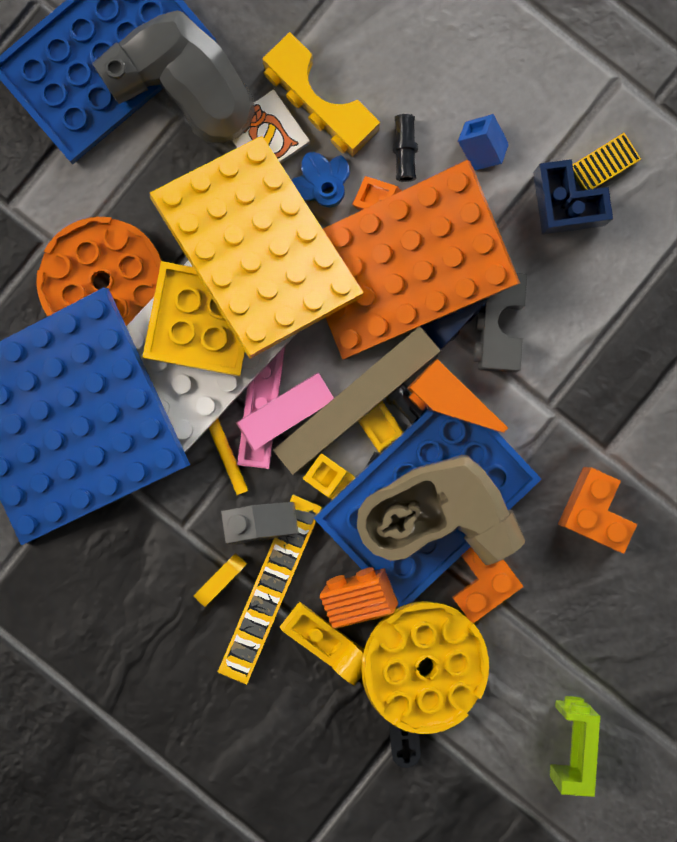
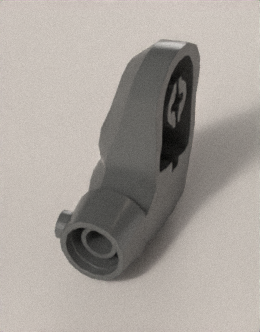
(188, 68)

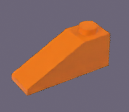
(447, 395)

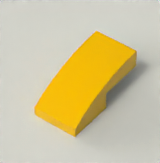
(328, 476)

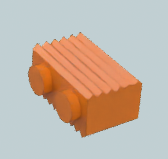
(358, 598)

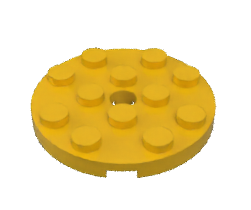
(395, 651)

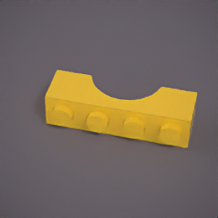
(347, 123)

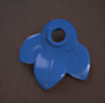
(320, 175)

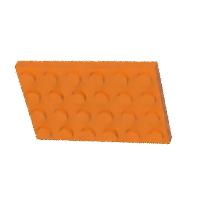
(418, 259)

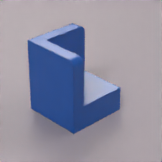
(483, 142)

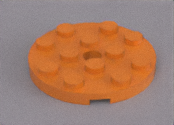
(94, 248)

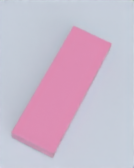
(285, 411)

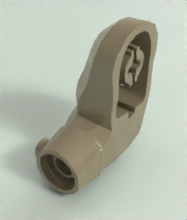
(435, 503)

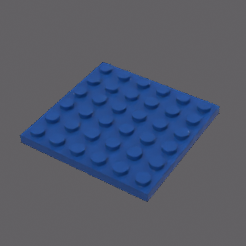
(78, 418)

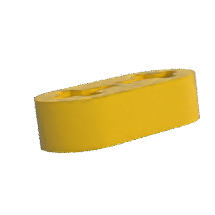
(220, 579)

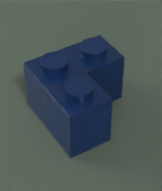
(562, 206)

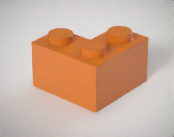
(589, 514)

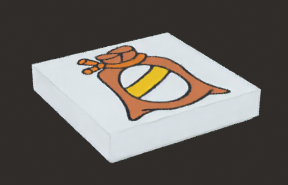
(276, 126)

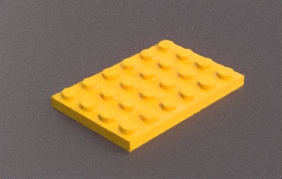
(256, 246)

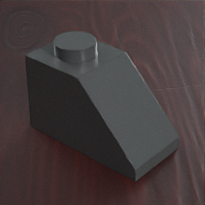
(259, 522)

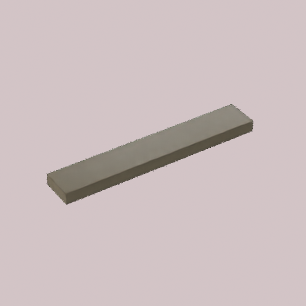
(357, 400)

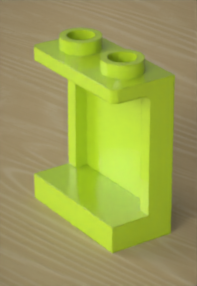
(580, 775)

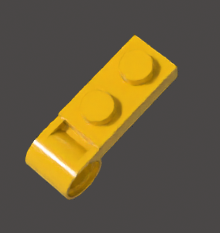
(325, 642)

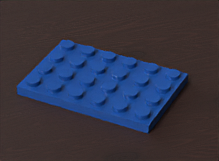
(55, 75)
(426, 441)

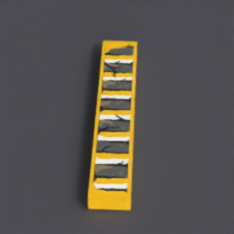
(267, 595)

